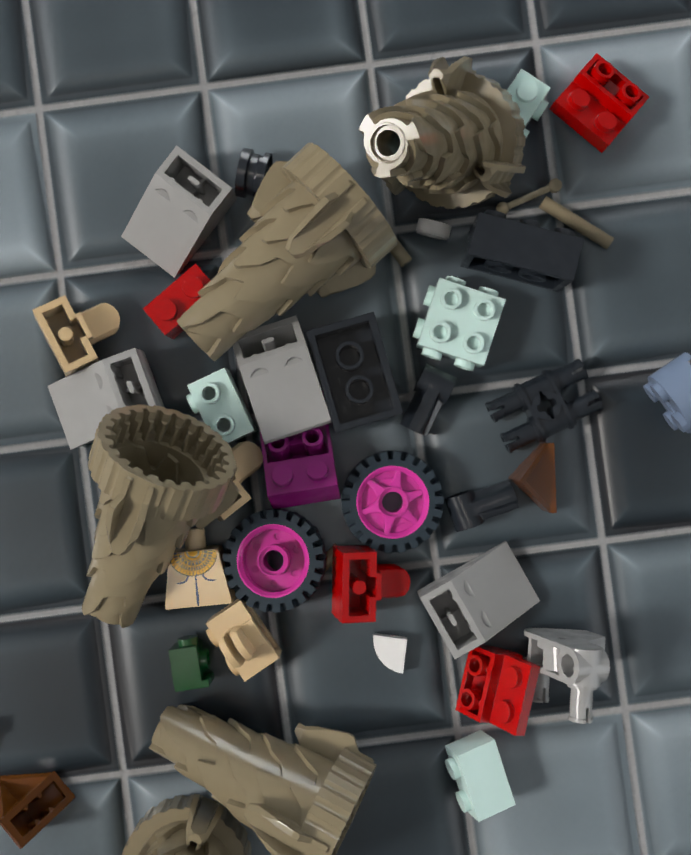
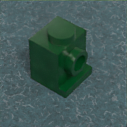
(190, 664)

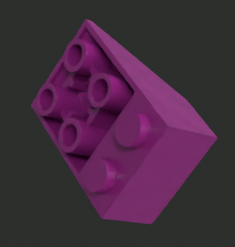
(300, 468)

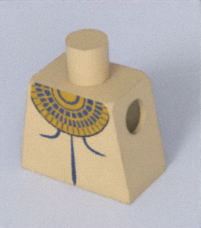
(197, 575)

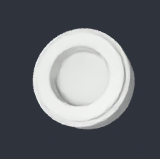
(433, 229)

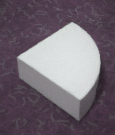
(391, 650)

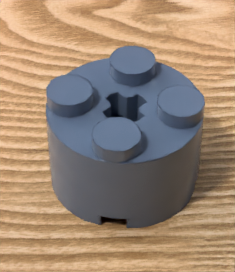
(673, 389)

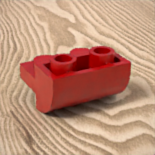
(599, 102)
(498, 688)

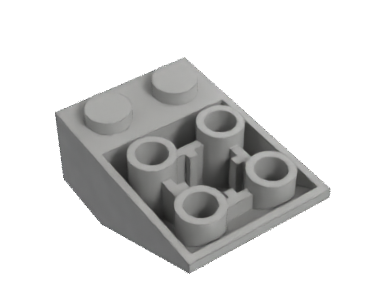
(178, 211)
(281, 380)
(100, 388)
(478, 599)

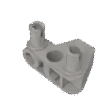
(572, 658)

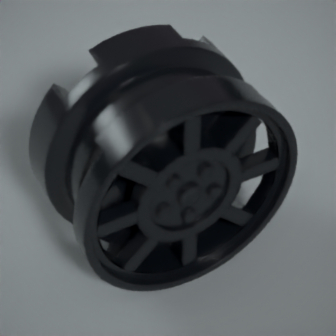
(251, 172)

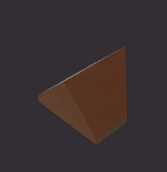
(538, 478)
(31, 803)

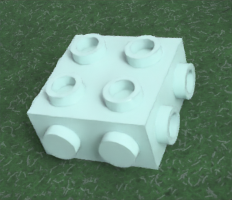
(458, 322)

